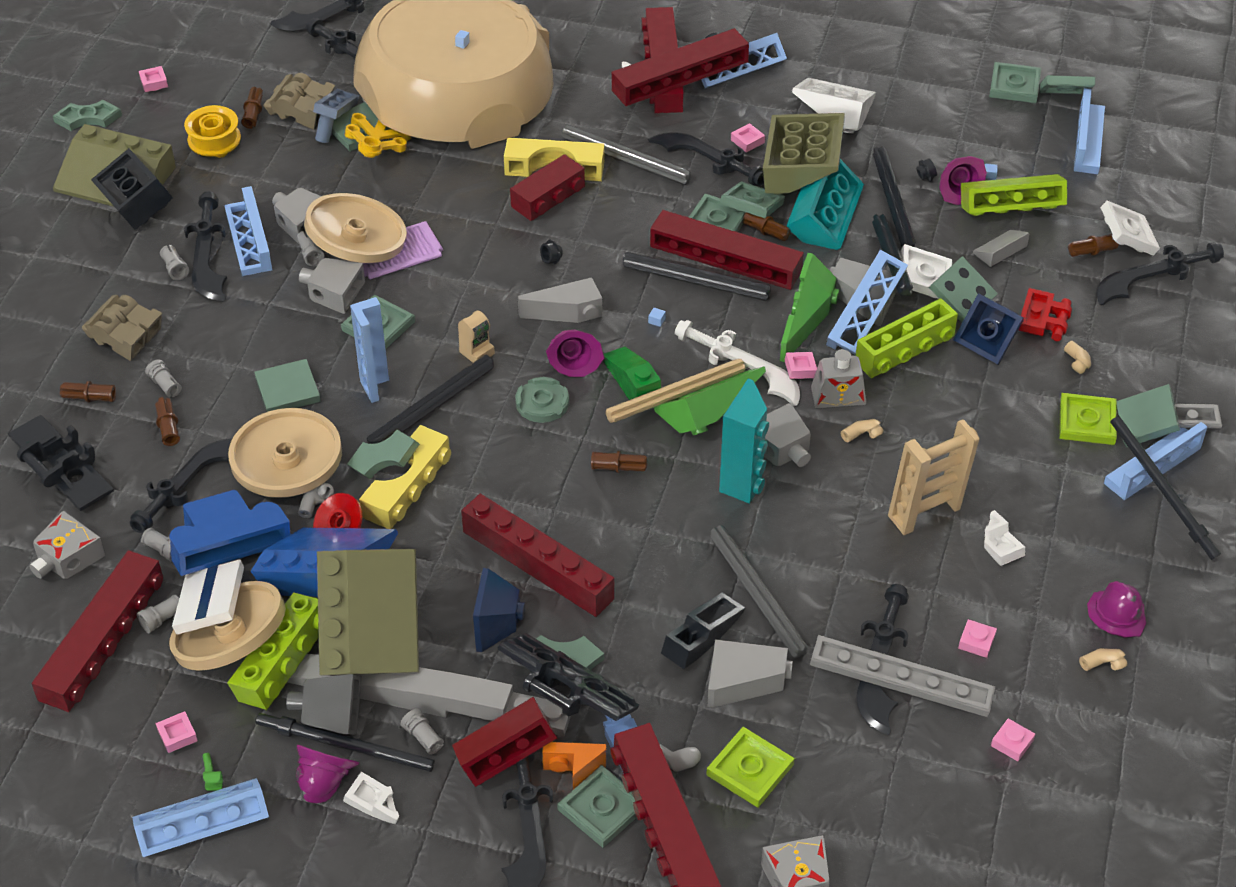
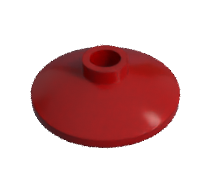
(339, 512)

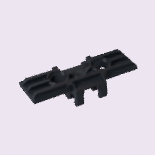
(42, 442)
(553, 667)

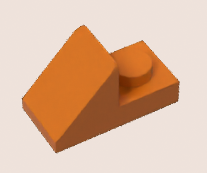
(575, 757)

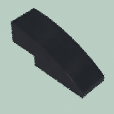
(701, 630)

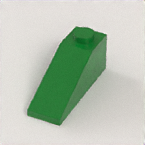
(632, 372)

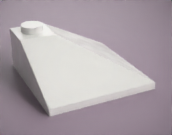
(836, 98)

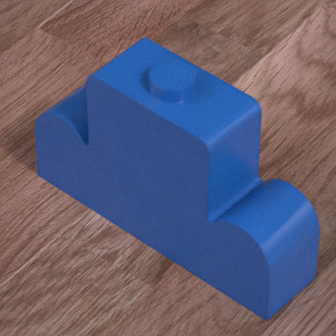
(224, 530)

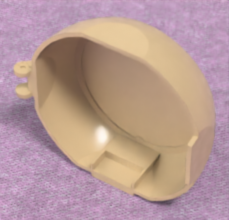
(449, 93)

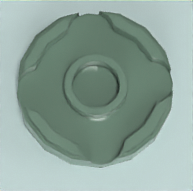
(542, 400)

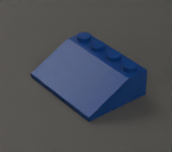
(293, 560)

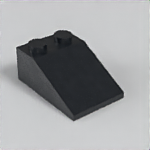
(132, 189)

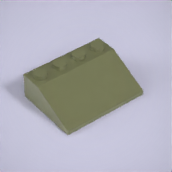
(95, 149)
(801, 150)
(367, 611)

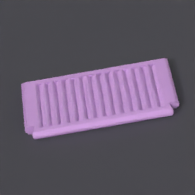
(419, 247)

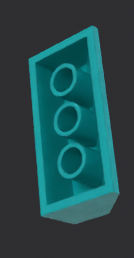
(826, 208)
(744, 445)

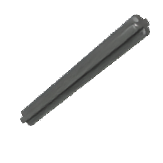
(629, 155)
(759, 592)

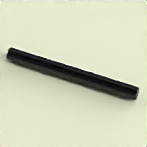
(893, 197)
(890, 247)
(696, 276)
(432, 400)

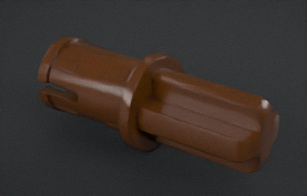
(252, 108)
(767, 226)
(1092, 245)
(88, 391)
(167, 422)
(618, 461)

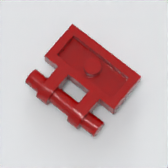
(1037, 310)

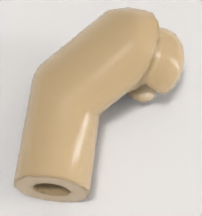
(1080, 355)
(860, 427)
(1101, 656)

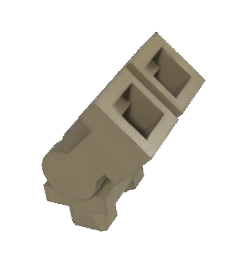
(297, 99)
(123, 325)

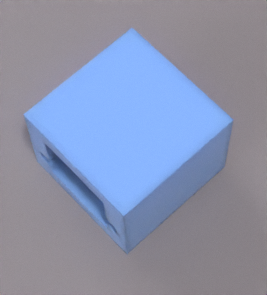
(462, 39)
(991, 171)
(657, 317)

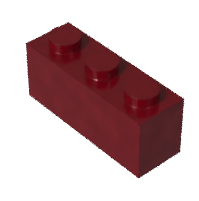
(547, 187)
(504, 741)

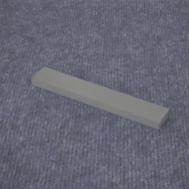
(903, 676)

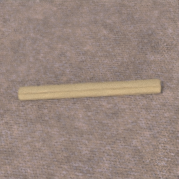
(675, 390)

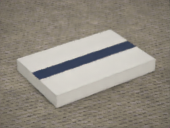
(208, 597)

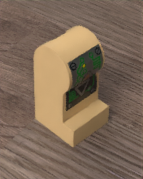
(475, 336)

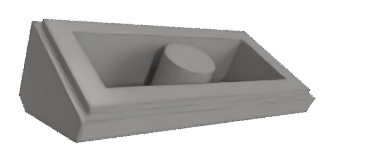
(1002, 247)
(1192, 414)

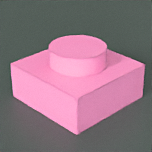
(153, 79)
(748, 137)
(800, 365)
(977, 638)
(176, 732)
(1013, 739)

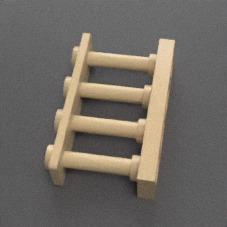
(916, 468)

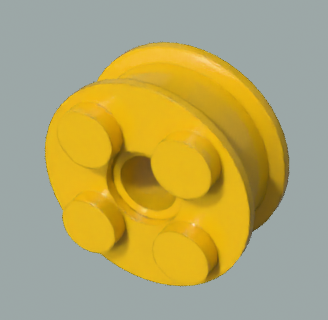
(212, 131)

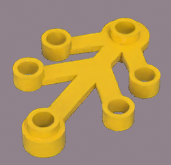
(371, 145)

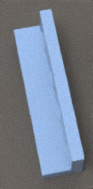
(754, 47)
(1089, 135)
(256, 229)
(858, 298)
(370, 345)
(1164, 453)
(200, 817)

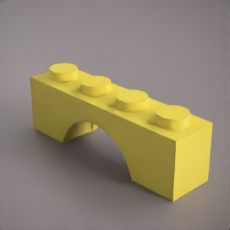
(527, 155)
(388, 500)

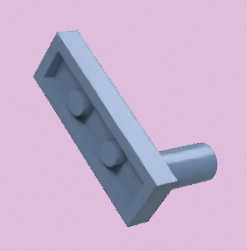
(331, 108)

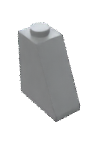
(849, 276)
(746, 672)

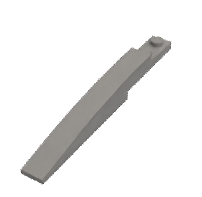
(439, 693)

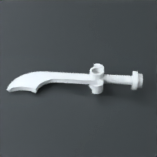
(722, 349)

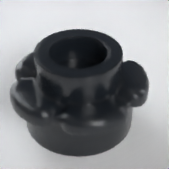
(926, 170)
(551, 252)

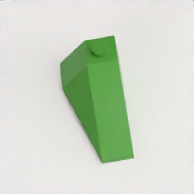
(810, 304)
(705, 405)

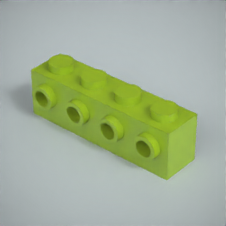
(1013, 194)
(906, 337)
(276, 660)

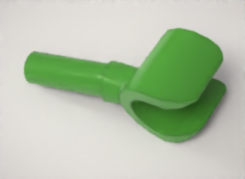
(212, 779)

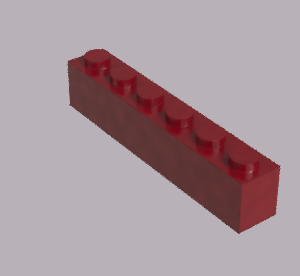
(661, 37)
(680, 67)
(726, 249)
(538, 555)
(98, 631)
(662, 809)

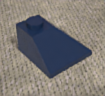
(988, 328)
(495, 610)

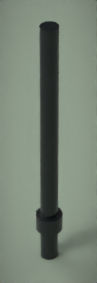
(1197, 532)
(288, 727)

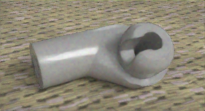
(313, 498)
(682, 758)

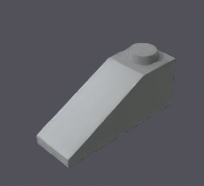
(564, 303)

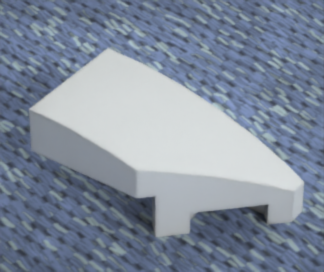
(1000, 542)
(372, 798)

